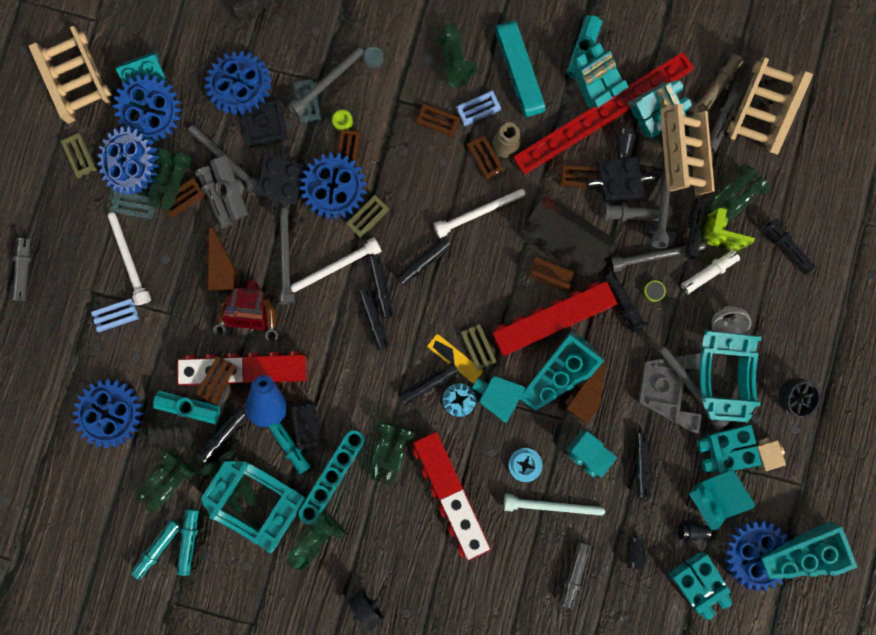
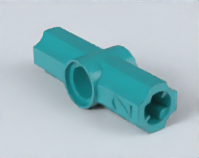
(587, 37)
(174, 404)

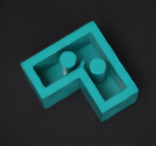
(590, 452)

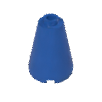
(265, 402)

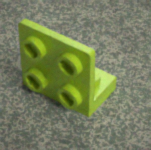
(715, 235)

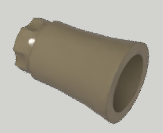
(505, 146)

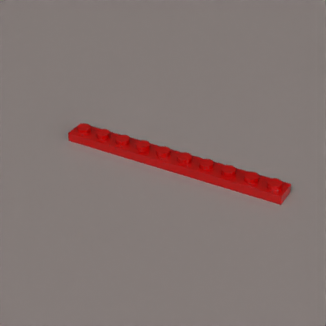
(599, 117)

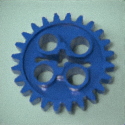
(152, 90)
(230, 98)
(127, 160)
(314, 184)
(99, 430)
(752, 537)

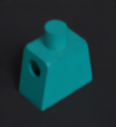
(499, 396)

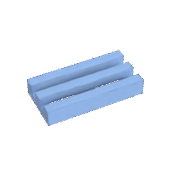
(496, 108)
(98, 320)

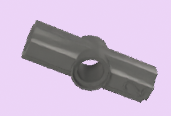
(229, 188)

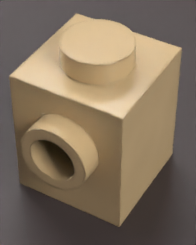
(770, 454)

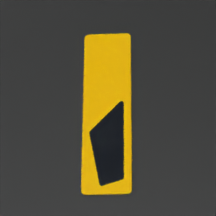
(450, 353)

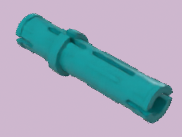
(289, 447)
(187, 542)
(150, 556)

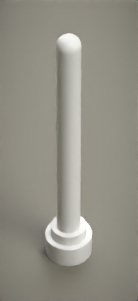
(444, 227)
(370, 248)
(140, 295)

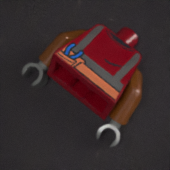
(246, 309)

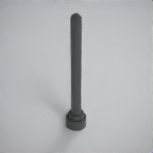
(297, 106)
(251, 182)
(660, 238)
(617, 262)
(285, 296)
(718, 424)

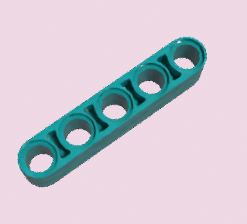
(520, 68)
(323, 482)

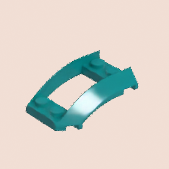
(731, 344)
(278, 520)

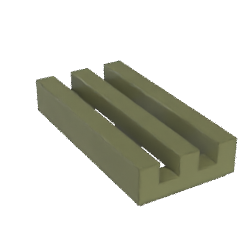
(85, 170)
(355, 229)
(471, 331)

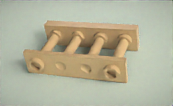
(51, 73)
(790, 102)
(676, 154)

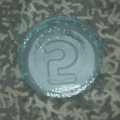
(373, 57)

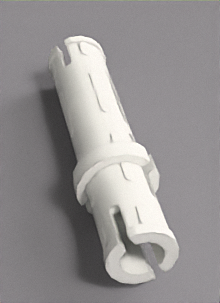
(717, 267)

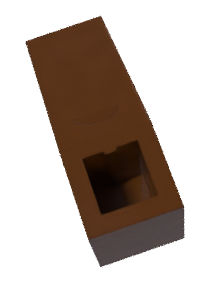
(222, 272)
(587, 397)

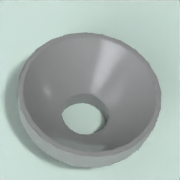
(738, 323)

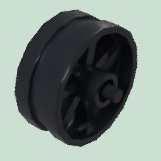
(791, 391)
(365, 610)

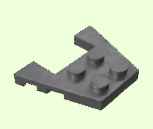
(663, 389)

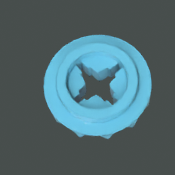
(468, 403)
(533, 459)

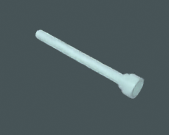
(512, 502)

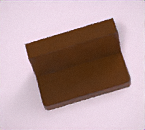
(551, 274)

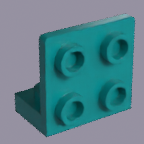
(140, 66)
(721, 498)

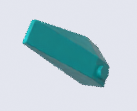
(567, 366)
(813, 553)

